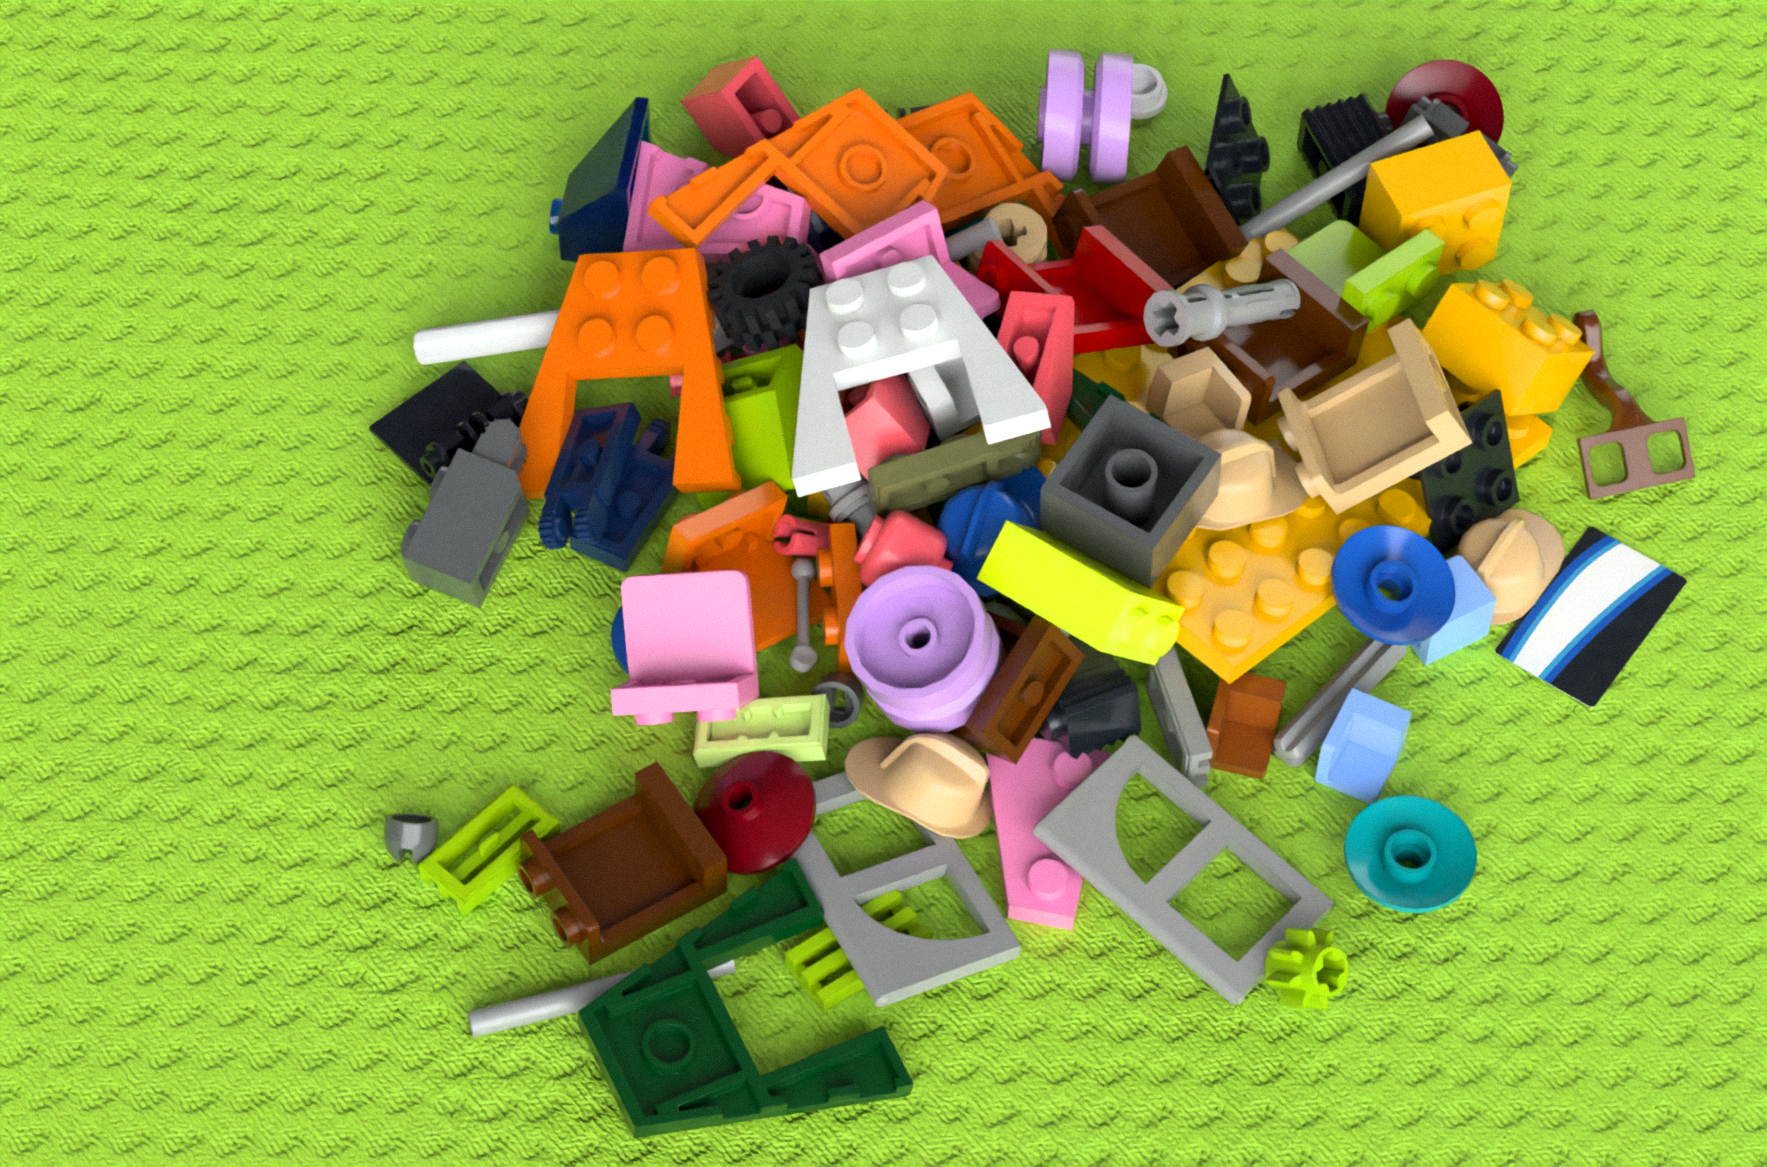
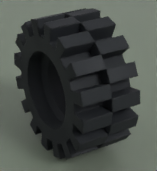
(740, 284)

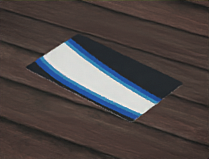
(1591, 617)

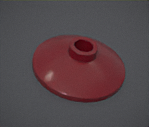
(1458, 87)
(774, 820)

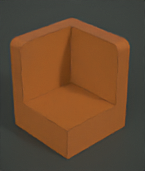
(1245, 724)

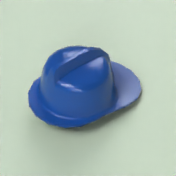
(977, 516)

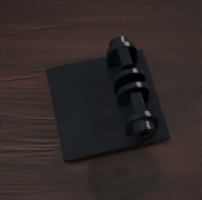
(1236, 155)
(444, 418)
(1474, 480)

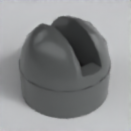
(853, 697)
(412, 833)

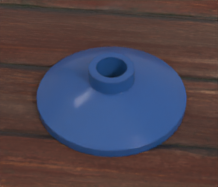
(1406, 568)

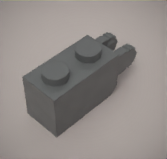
(471, 517)

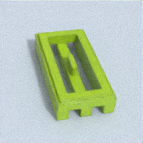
(503, 867)
(824, 942)

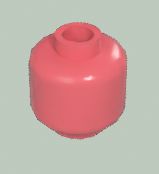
(898, 543)

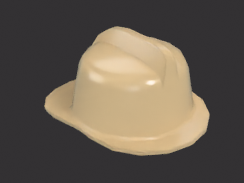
(1254, 481)
(1513, 558)
(925, 778)

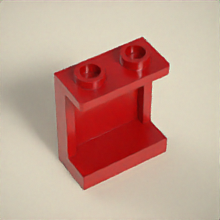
(1103, 279)

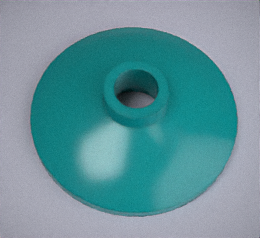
(1413, 832)

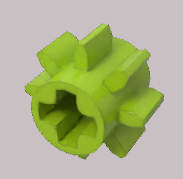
(1306, 968)

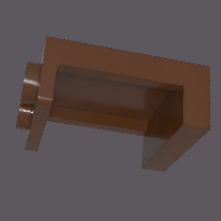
(1163, 217)
(1292, 351)
(1023, 690)
(625, 868)

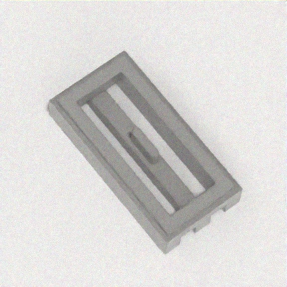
(1179, 718)

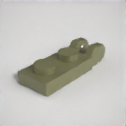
(941, 472)

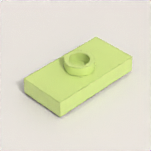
(775, 724)

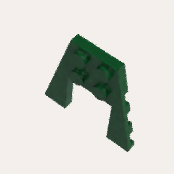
(678, 1054)

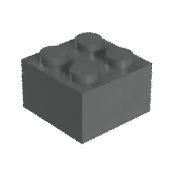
(1129, 491)

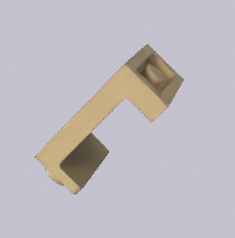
(1374, 424)

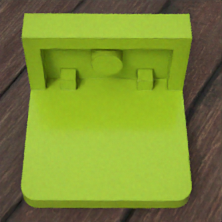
(1366, 274)

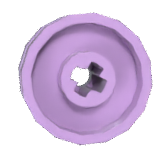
(1086, 117)
(923, 647)

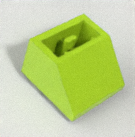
(763, 410)

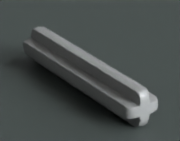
(1312, 723)

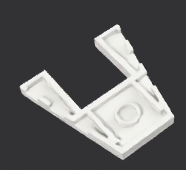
(887, 327)

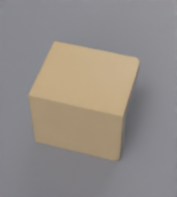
(1198, 395)

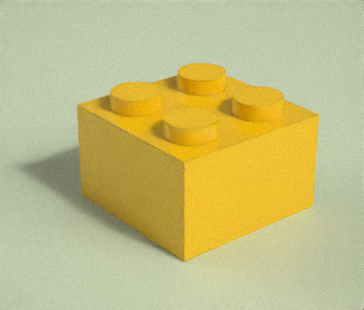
(1443, 187)
(1502, 342)

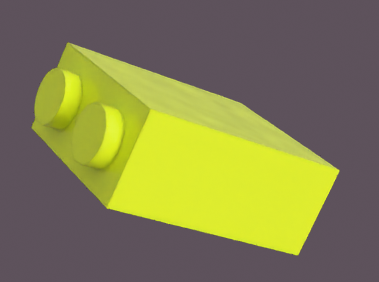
(1081, 594)

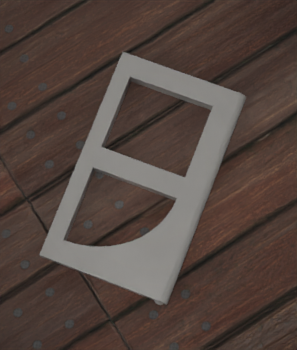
(1085, 838)
(885, 960)

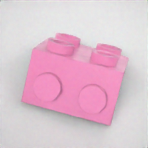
(904, 238)
(687, 646)

